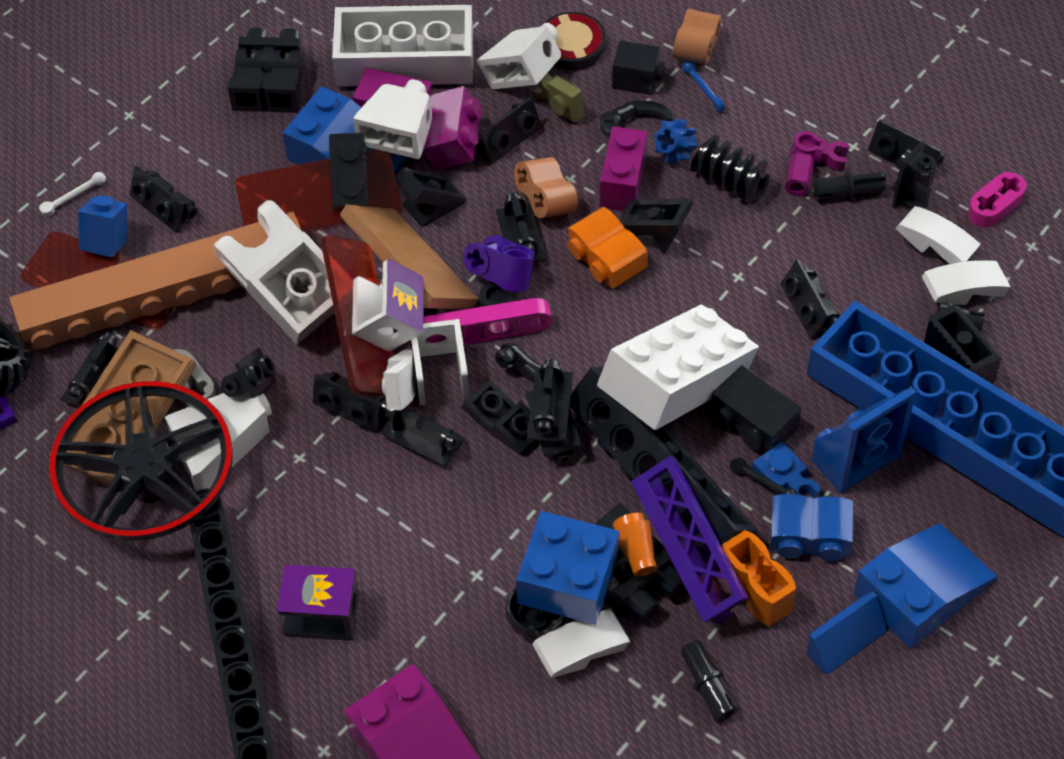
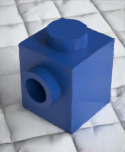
(102, 226)

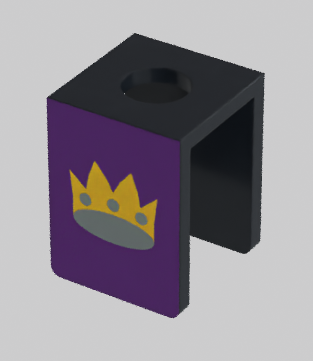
(319, 602)

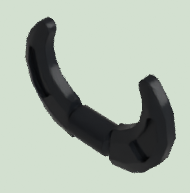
(614, 117)

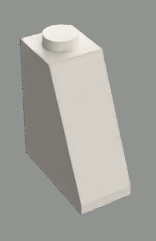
(246, 424)

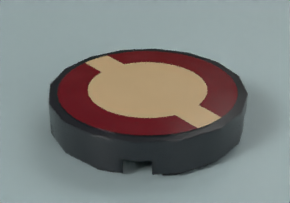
(579, 39)

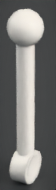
(48, 208)

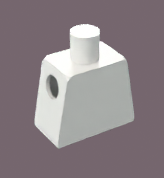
(521, 57)
(396, 119)

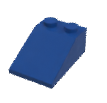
(324, 114)
(864, 441)
(923, 582)

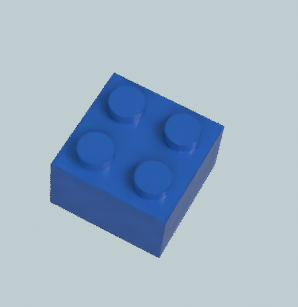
(568, 567)

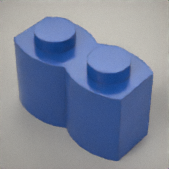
(811, 526)

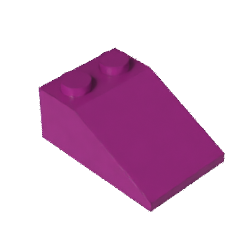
(406, 722)

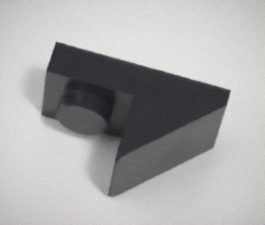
(428, 195)
(657, 218)

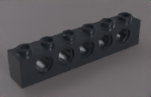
(650, 446)

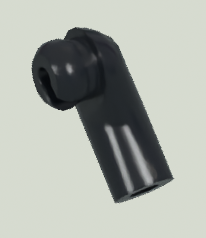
(513, 356)

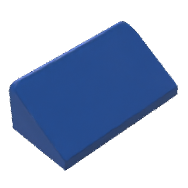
(846, 633)

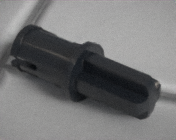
(848, 185)
(709, 682)

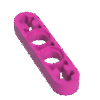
(519, 319)

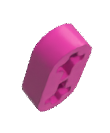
(993, 195)

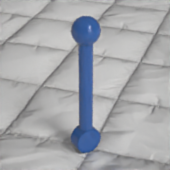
(689, 68)

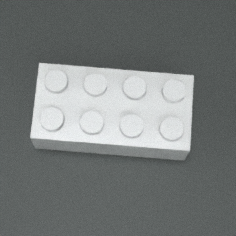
(405, 41)
(675, 365)

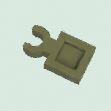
(563, 97)

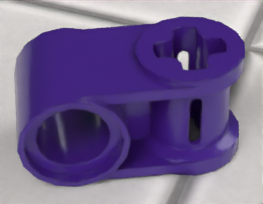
(500, 262)

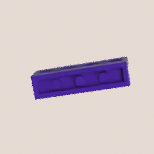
(681, 542)

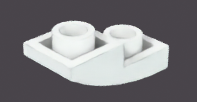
(928, 229)
(963, 279)
(399, 380)
(578, 642)

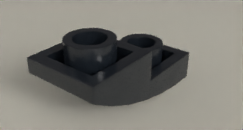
(500, 416)

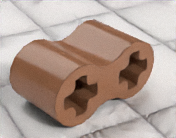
(697, 36)
(545, 187)

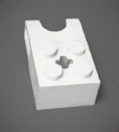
(276, 267)

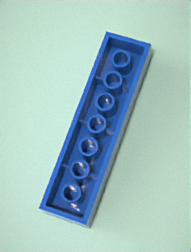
(953, 413)

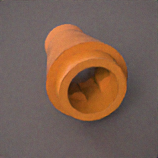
(636, 542)

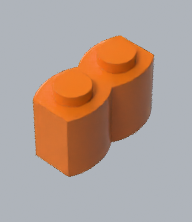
(607, 248)
(764, 580)

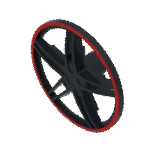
(142, 462)

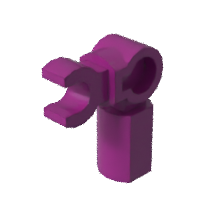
(811, 150)

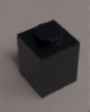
(637, 67)

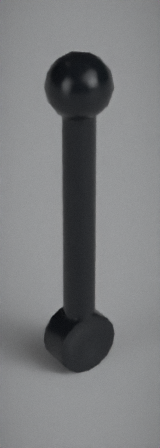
(739, 465)

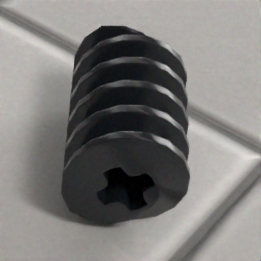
(731, 170)

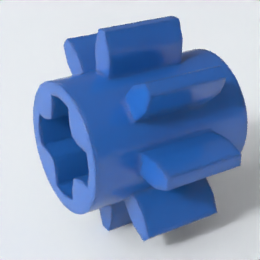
(675, 140)

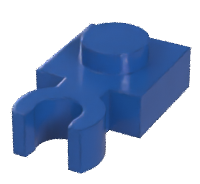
(786, 470)

